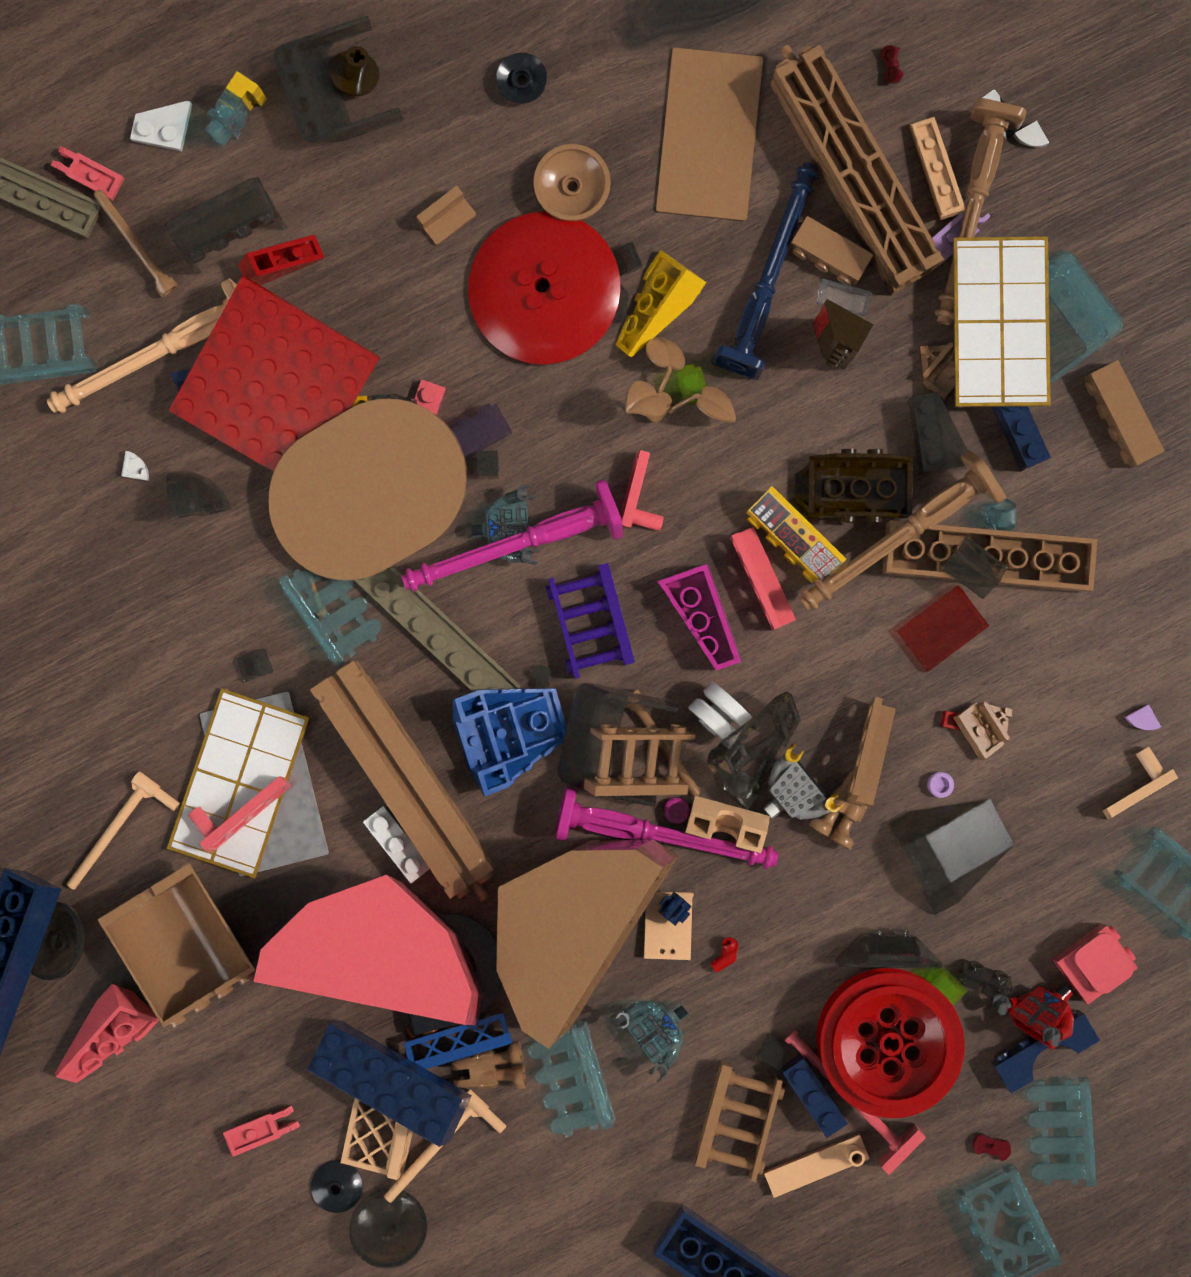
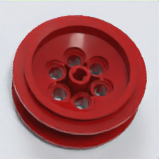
(915, 1081)

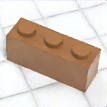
(830, 251)

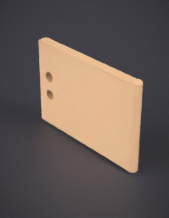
(662, 937)

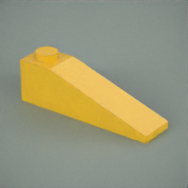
(666, 294)

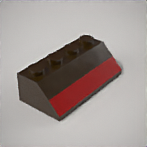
(839, 334)

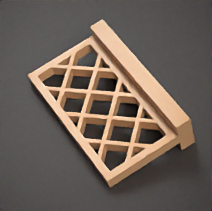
(398, 1150)

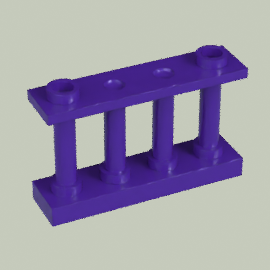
(608, 603)

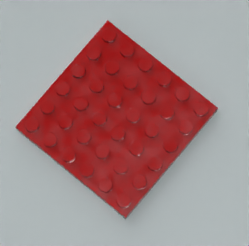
(270, 375)

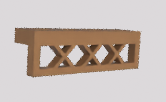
(871, 753)

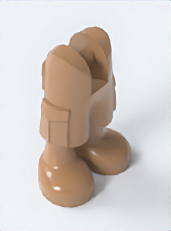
(851, 813)
(483, 1070)

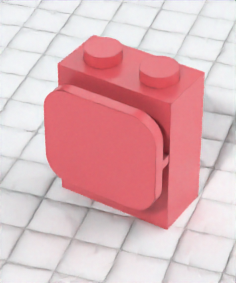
(1096, 963)

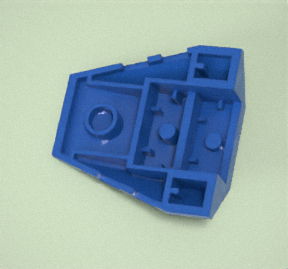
(506, 732)

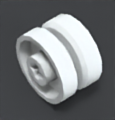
(721, 712)

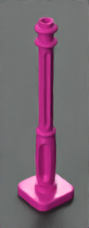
(548, 531)
(629, 827)

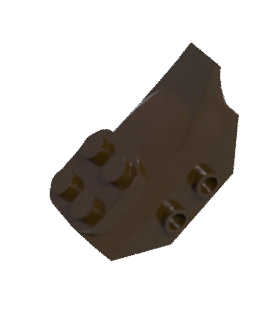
(856, 486)

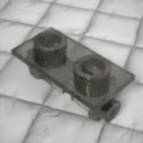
(975, 973)

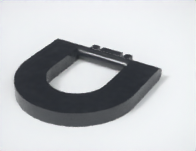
(484, 951)

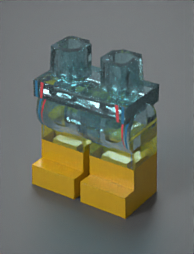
(233, 108)

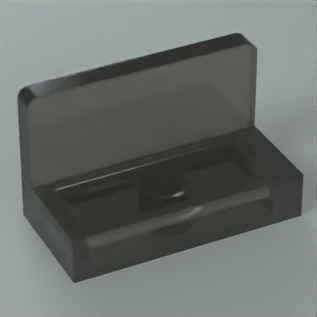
(975, 568)

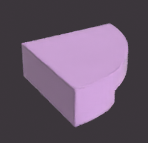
(1143, 718)

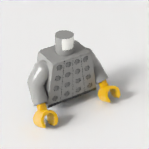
(796, 790)

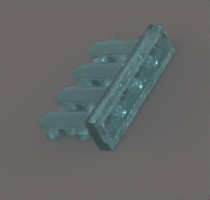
(330, 623)
(594, 1088)
(1063, 1144)

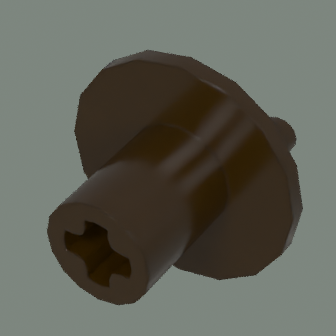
(354, 72)

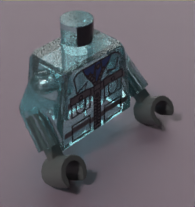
(507, 518)
(655, 1031)

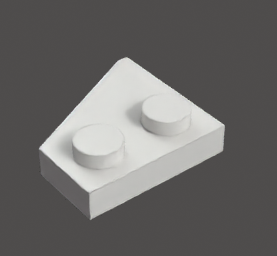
(163, 126)

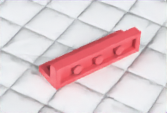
(762, 578)

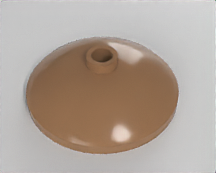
(576, 166)

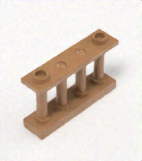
(648, 783)
(713, 1127)

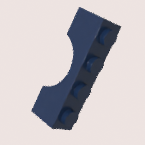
(1016, 1065)

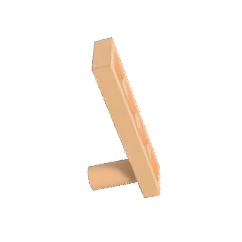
(816, 1165)

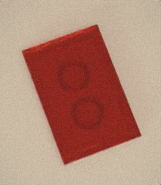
(942, 628)

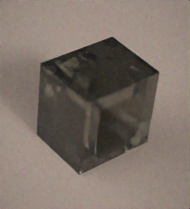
(486, 464)

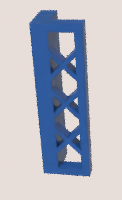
(462, 1052)

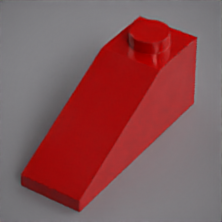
(281, 259)

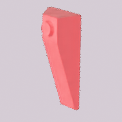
(111, 1024)

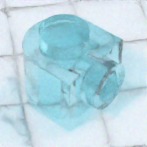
(1001, 515)

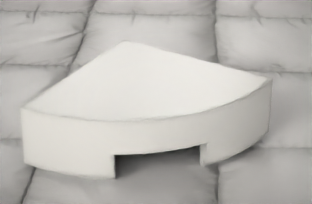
(1032, 136)
(134, 467)

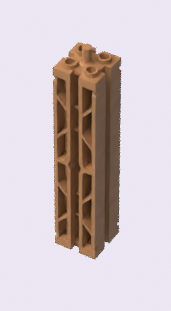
(854, 168)
(405, 781)

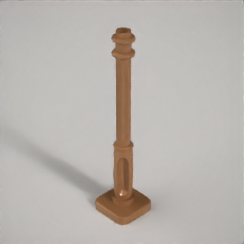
(996, 119)
(941, 506)

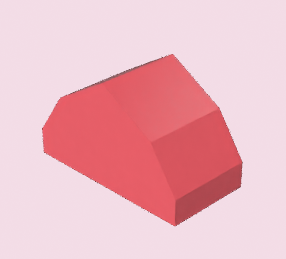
(375, 950)

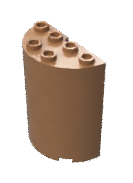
(177, 946)

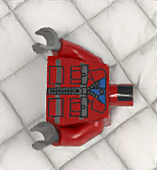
(1040, 1014)

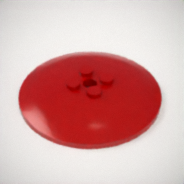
(566, 317)

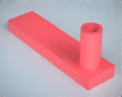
(217, 836)

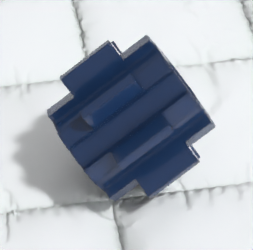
(674, 908)

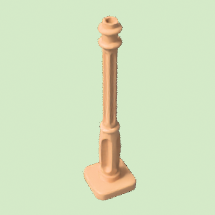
(183, 336)

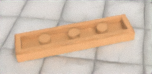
(937, 168)

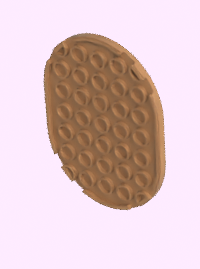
(367, 489)

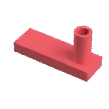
(629, 513)

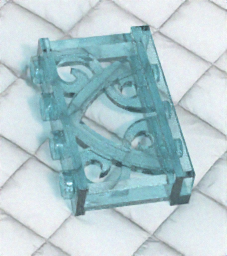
(1013, 1190)

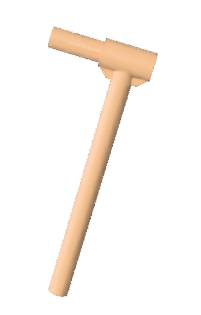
(144, 788)
(475, 1108)

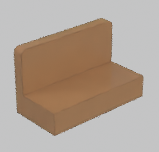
(446, 215)

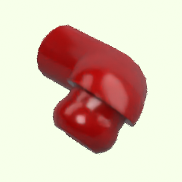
(728, 954)

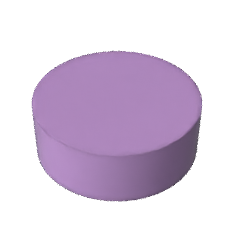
(940, 784)

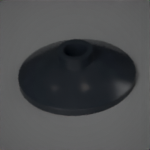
(519, 66)
(338, 1174)

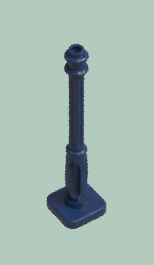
(739, 357)

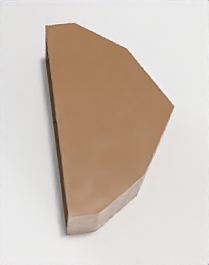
(567, 926)

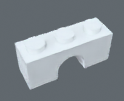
(396, 843)

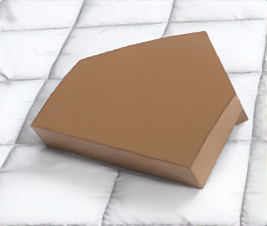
(939, 369)
(984, 727)

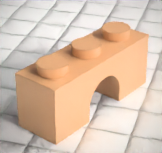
(744, 825)

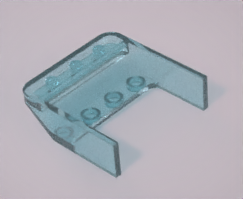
(1081, 305)

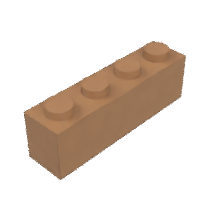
(1123, 414)

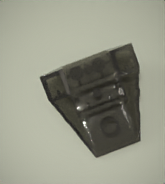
(951, 848)

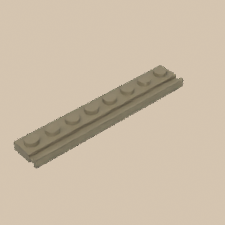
(48, 199)
(437, 632)

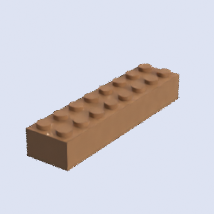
(1030, 557)

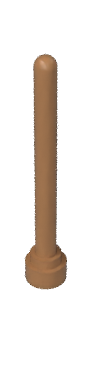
(163, 283)
(663, 745)

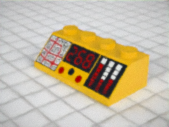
(795, 536)

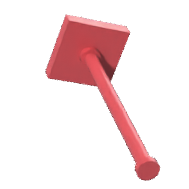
(899, 1147)

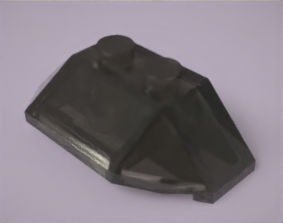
(888, 951)

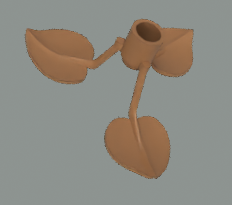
(645, 401)

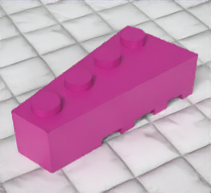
(701, 608)

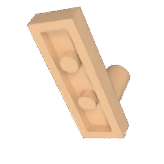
(1159, 780)

